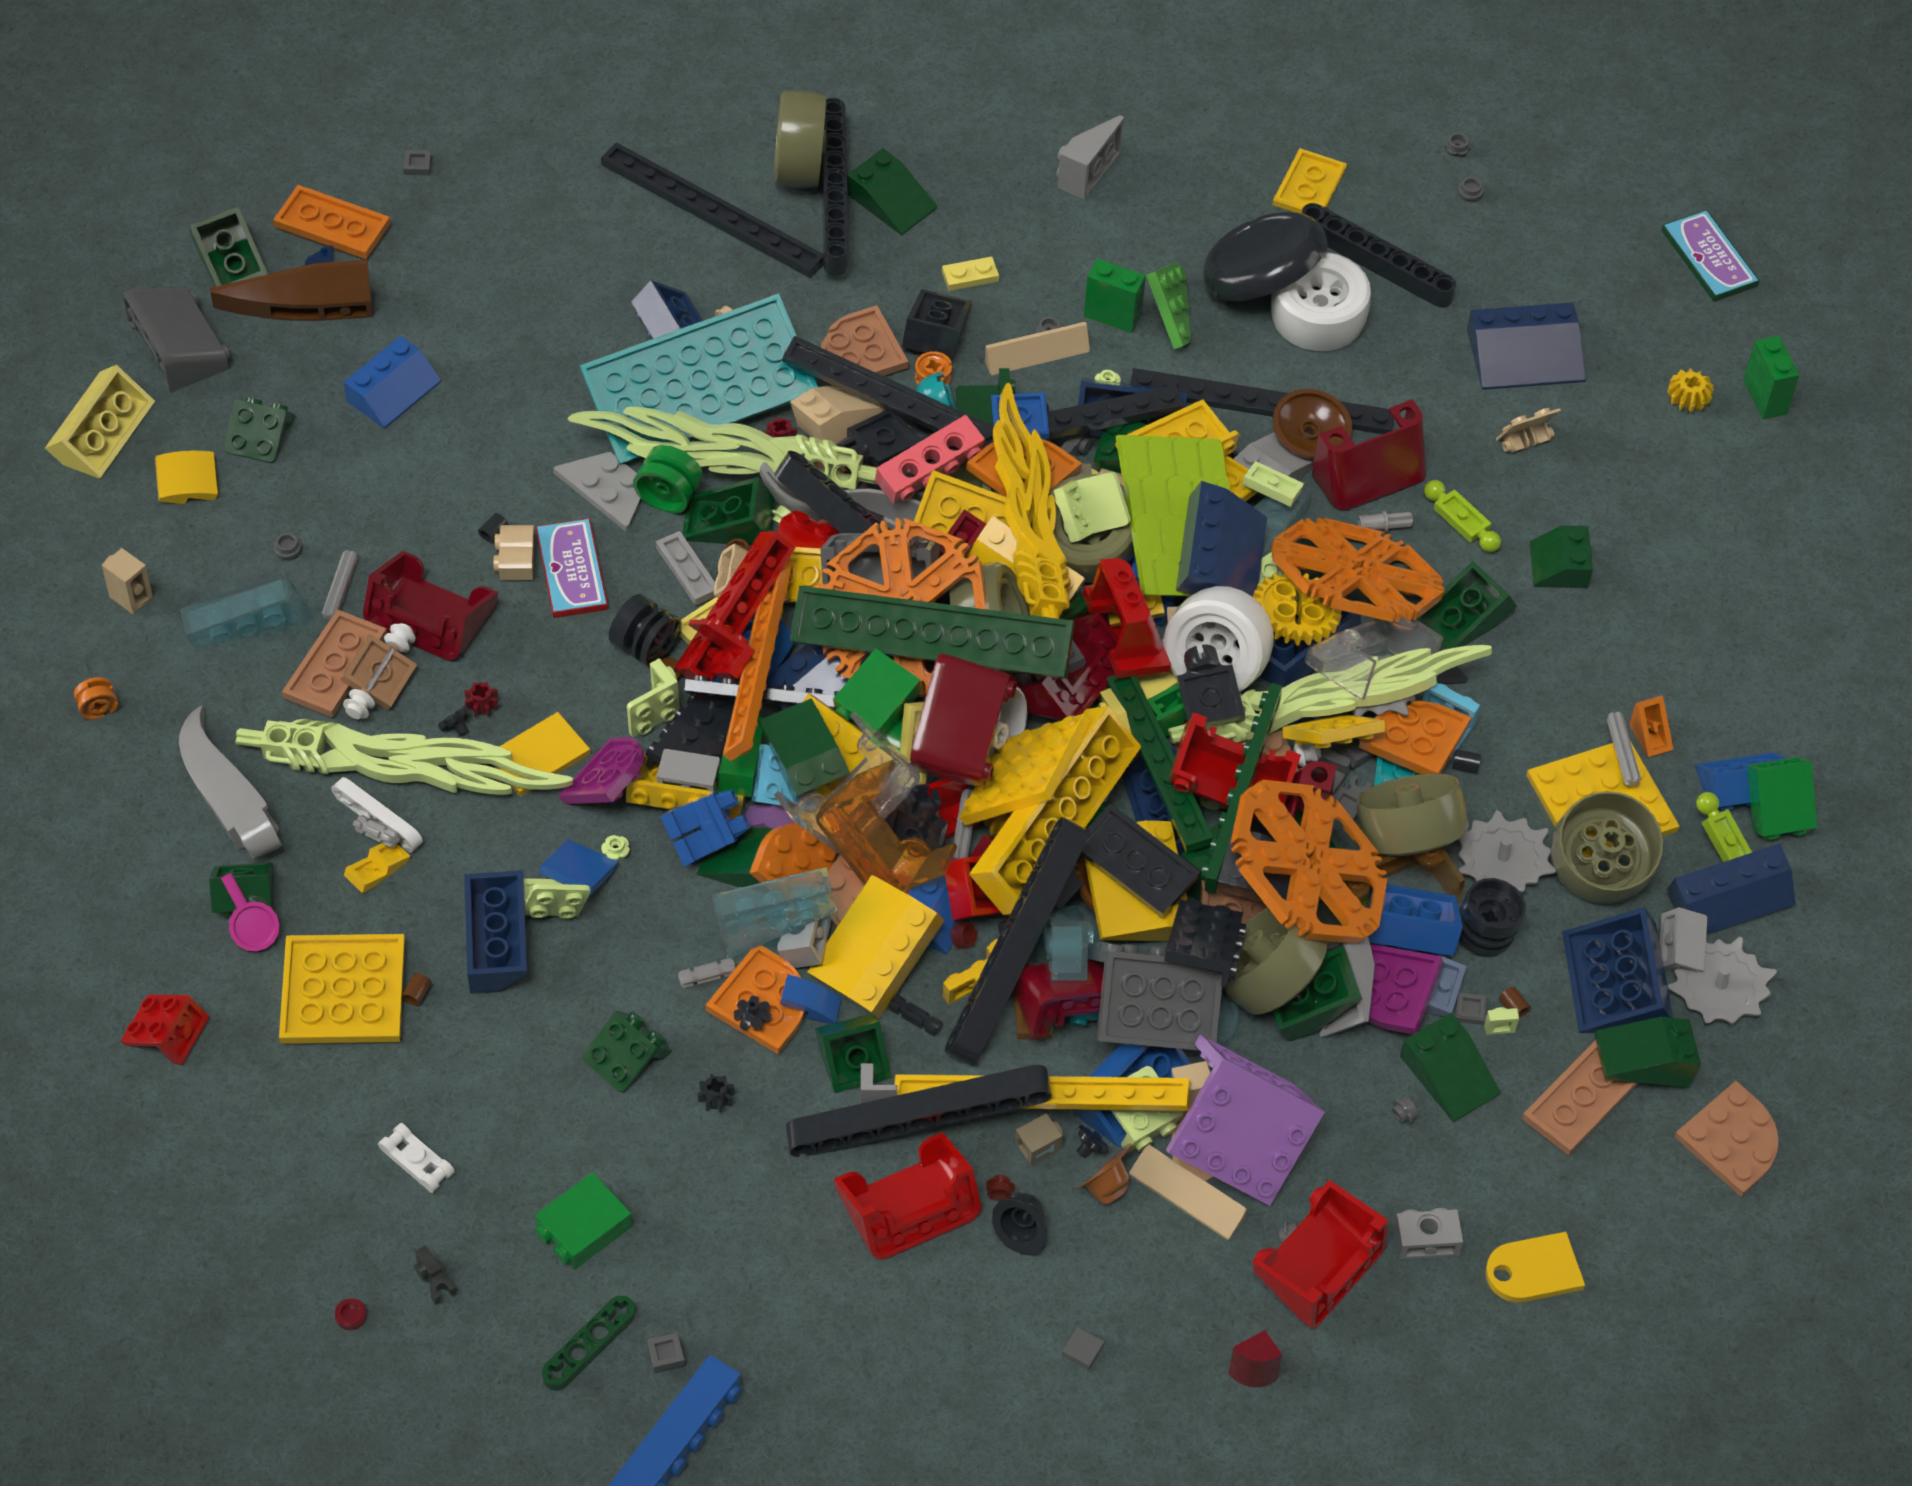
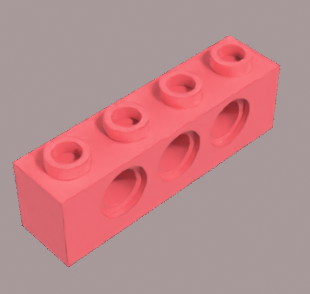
(959, 434)

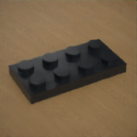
(1138, 861)

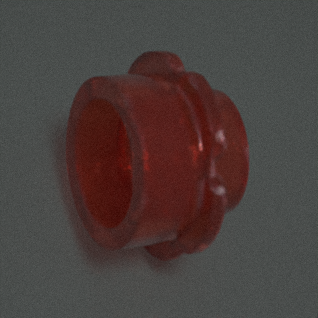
(963, 934)
(999, 1187)

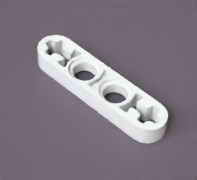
(366, 805)

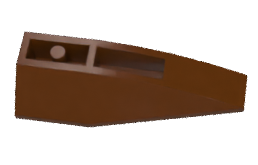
(302, 293)

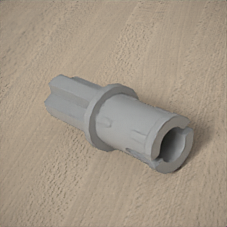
(1386, 521)

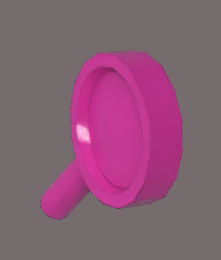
(251, 923)

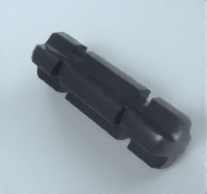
(915, 1015)

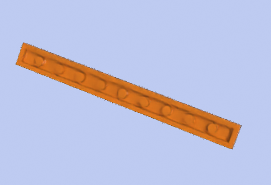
(754, 675)

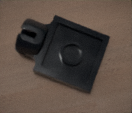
(879, 438)
(1209, 688)
(919, 817)

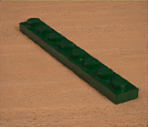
(1159, 762)
(1245, 776)

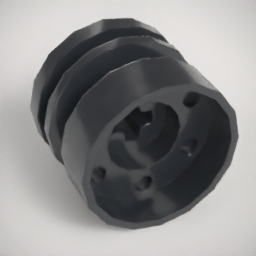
(644, 629)
(1491, 916)

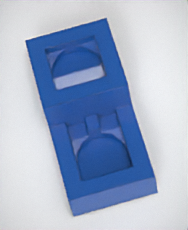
(810, 997)

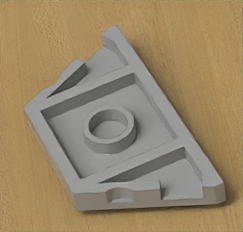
(604, 485)

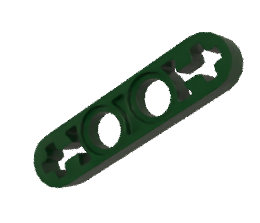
(585, 1340)

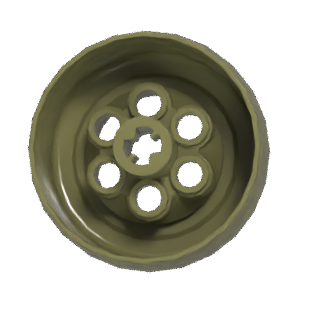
(800, 139)
(1086, 554)
(1000, 589)
(1413, 814)
(1614, 819)
(1273, 964)

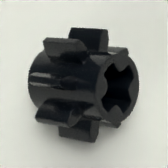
(719, 1099)

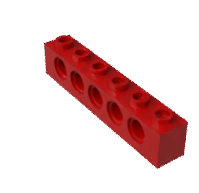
(738, 600)

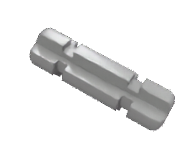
(376, 831)
(706, 972)

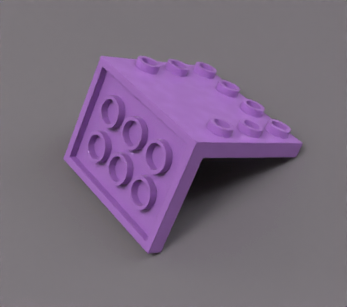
(1245, 1124)

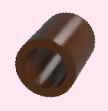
(416, 989)
(1513, 999)

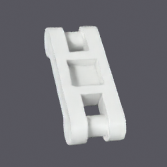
(416, 1158)

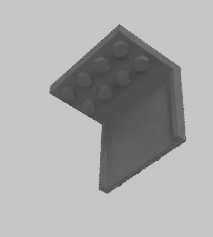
(1154, 998)

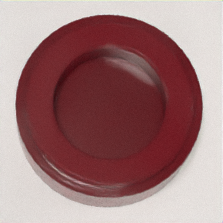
(350, 1314)

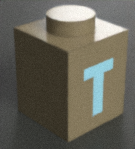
(1039, 1139)

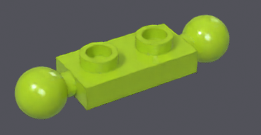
(1462, 516)
(1721, 828)

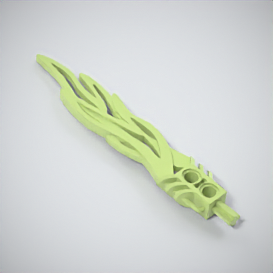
(718, 439)
(1318, 696)
(409, 756)

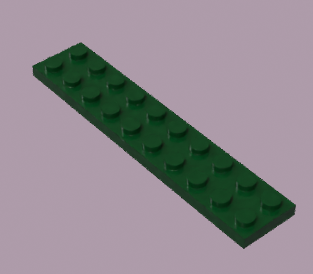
(926, 629)

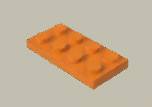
(332, 221)

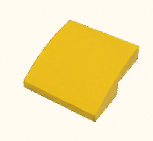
(186, 476)

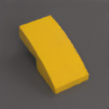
(379, 865)

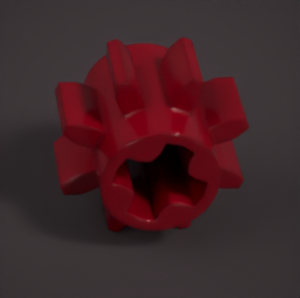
(780, 428)
(481, 698)

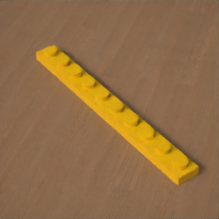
(1086, 1092)

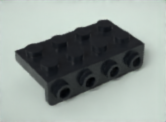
(696, 729)
(1207, 938)

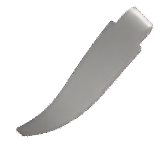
(869, 498)
(227, 791)

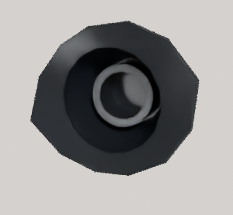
(1020, 1223)

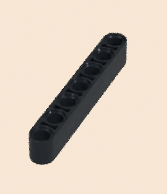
(1384, 257)

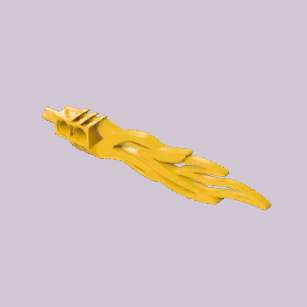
(1037, 556)

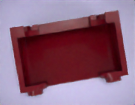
(439, 618)
(1071, 697)
(960, 720)
(1049, 1001)

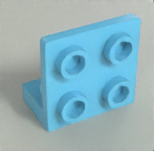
(769, 779)

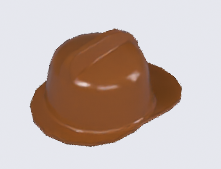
(1110, 1180)

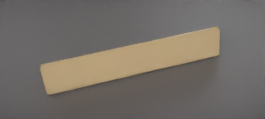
(1037, 348)
(1188, 1192)

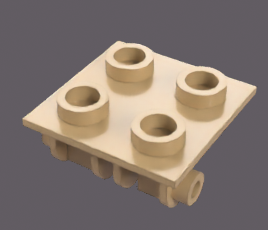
(1528, 431)

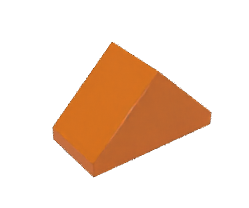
(1651, 726)

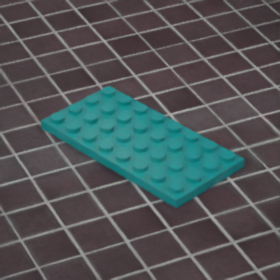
(709, 370)

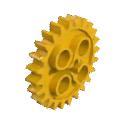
(1314, 618)

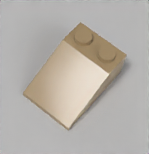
(830, 411)

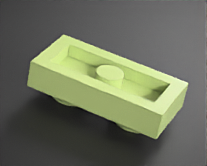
(1273, 483)

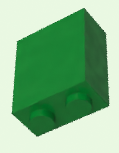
(1114, 295)
(1771, 377)
(877, 692)
(1782, 797)
(582, 1221)

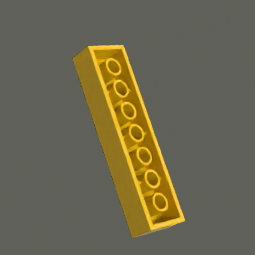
(1087, 781)

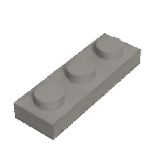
(686, 567)

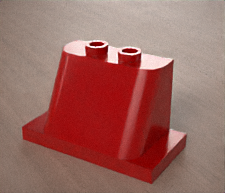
(1139, 644)

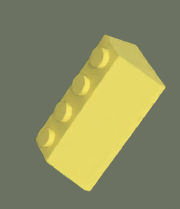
(100, 423)

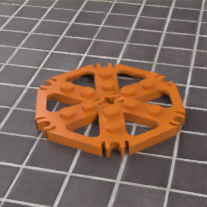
(1367, 569)
(900, 581)
(1290, 857)

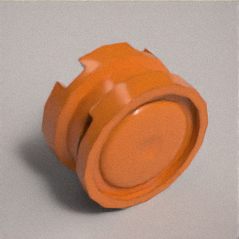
(932, 363)
(95, 698)

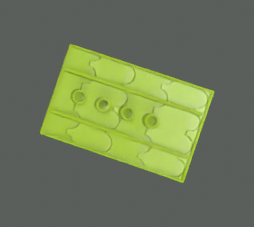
(1157, 487)

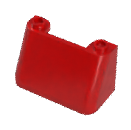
(1208, 763)
(913, 1202)
(1323, 1254)

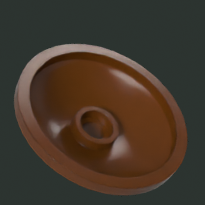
(1312, 413)

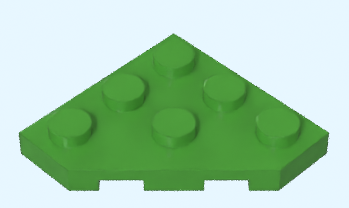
(1171, 296)

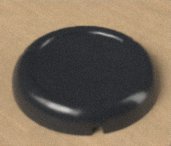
(1264, 256)

